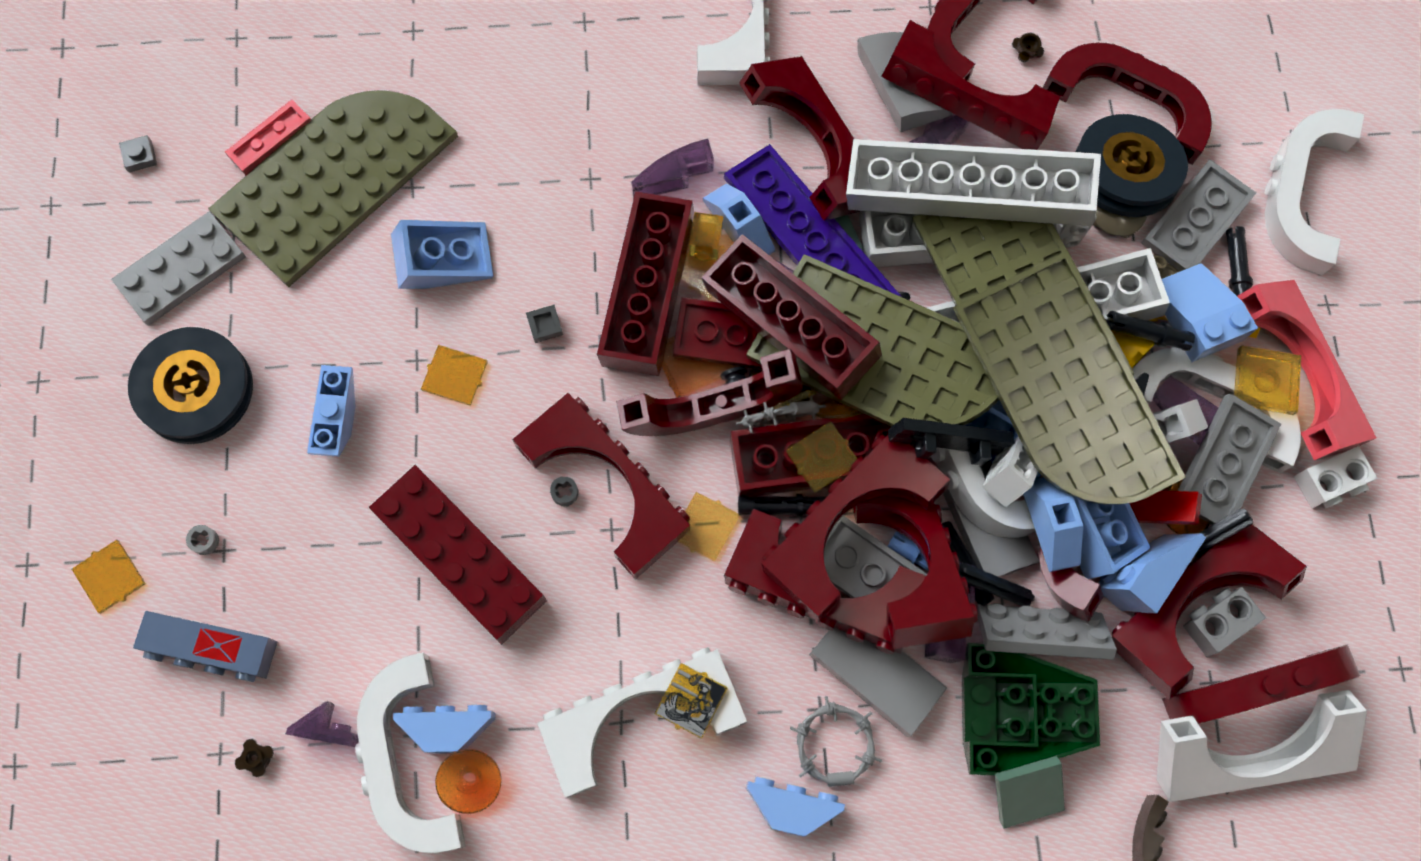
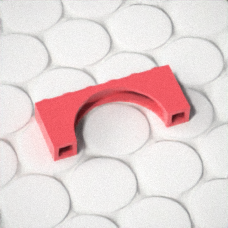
(1338, 417)

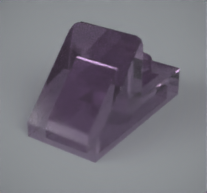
(316, 727)

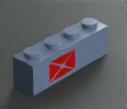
(205, 645)

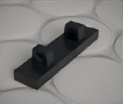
(930, 435)

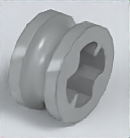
(200, 549)

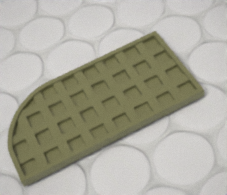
(331, 178)
(986, 252)
(925, 359)
(1068, 386)

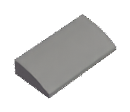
(904, 106)
(990, 552)
(886, 682)

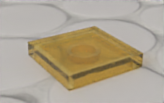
(1268, 379)

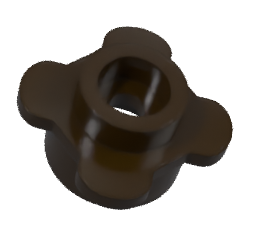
(1028, 40)
(263, 754)

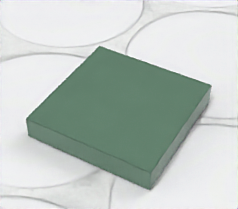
(1030, 792)

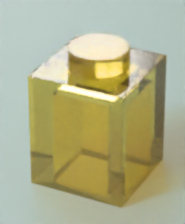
(706, 236)

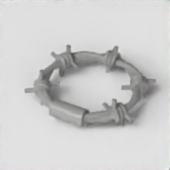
(791, 412)
(839, 778)

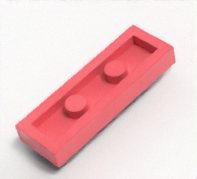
(267, 137)

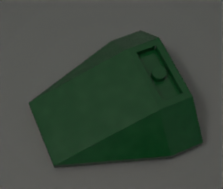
(1023, 710)

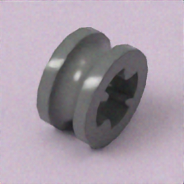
(563, 482)

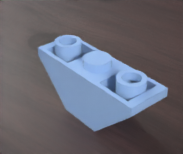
(739, 216)
(332, 411)
(1056, 524)
(444, 729)
(792, 809)

